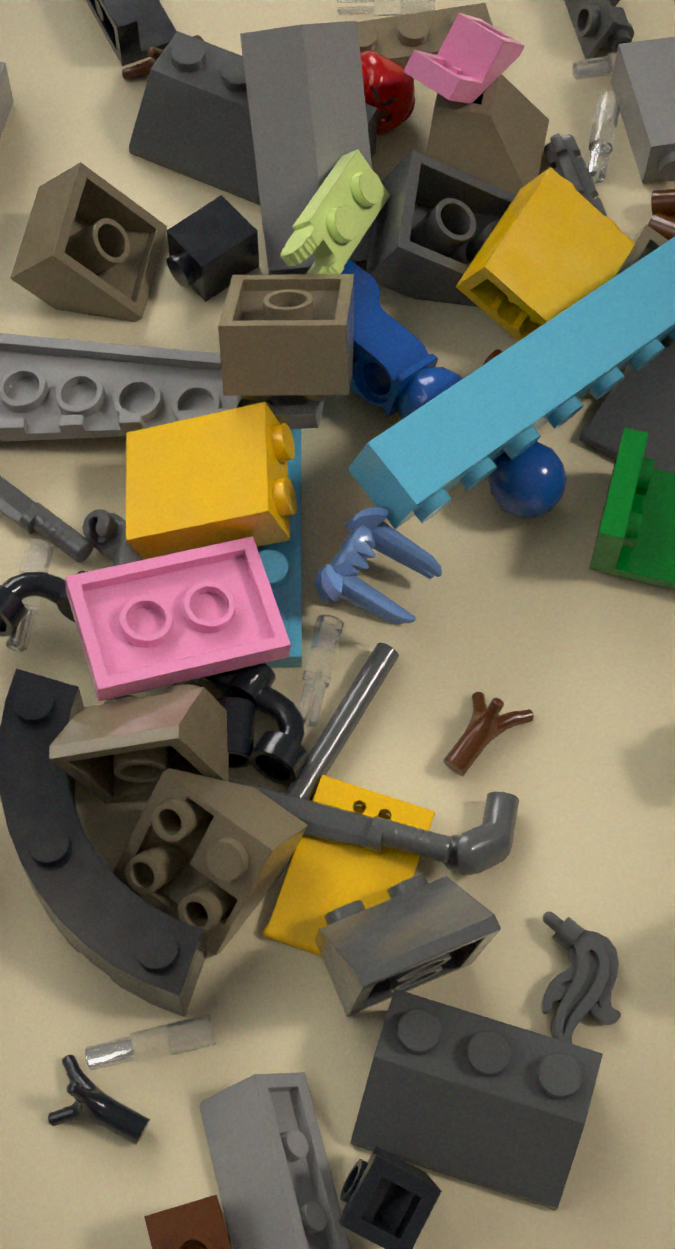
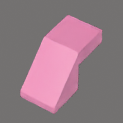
(467, 60)

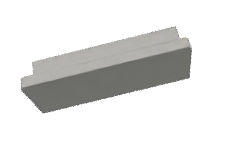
(272, 1165)

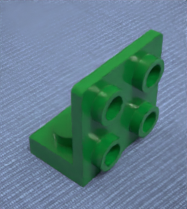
(637, 518)

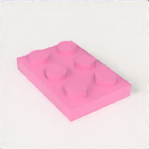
(176, 618)

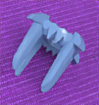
(370, 533)

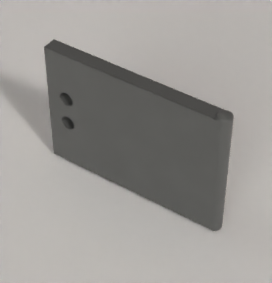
(640, 403)

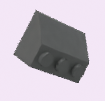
(476, 1099)

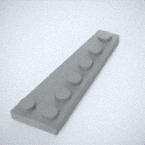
(111, 389)

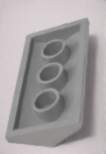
(303, 118)

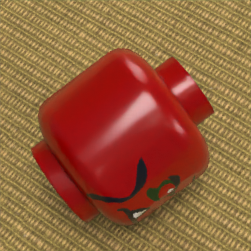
(388, 90)

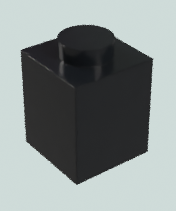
(212, 248)

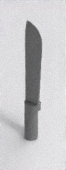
(36, 518)
(361, 830)

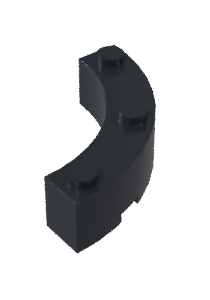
(80, 894)

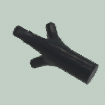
(97, 1107)

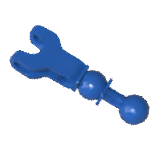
(401, 376)

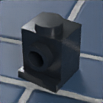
(387, 1200)

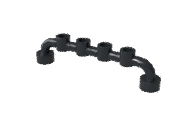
(276, 754)

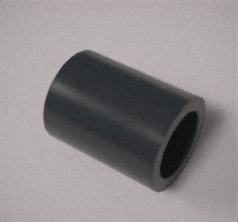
(239, 730)

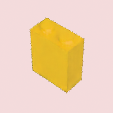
(543, 256)
(209, 481)

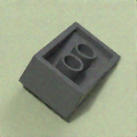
(432, 228)
(402, 941)

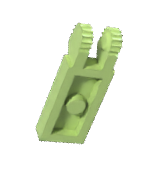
(337, 216)

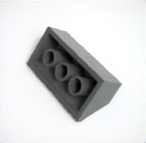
(199, 117)

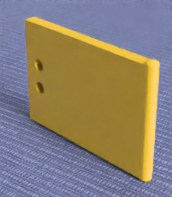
(335, 873)

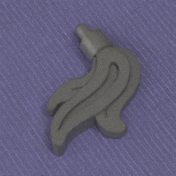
(587, 981)

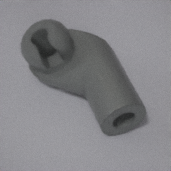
(108, 536)
(490, 842)

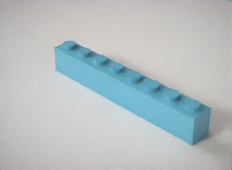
(520, 391)

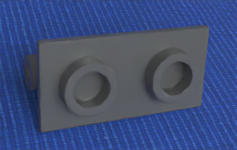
(599, 25)

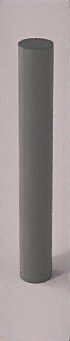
(344, 720)

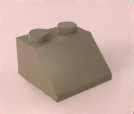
(89, 247)
(287, 336)
(130, 740)

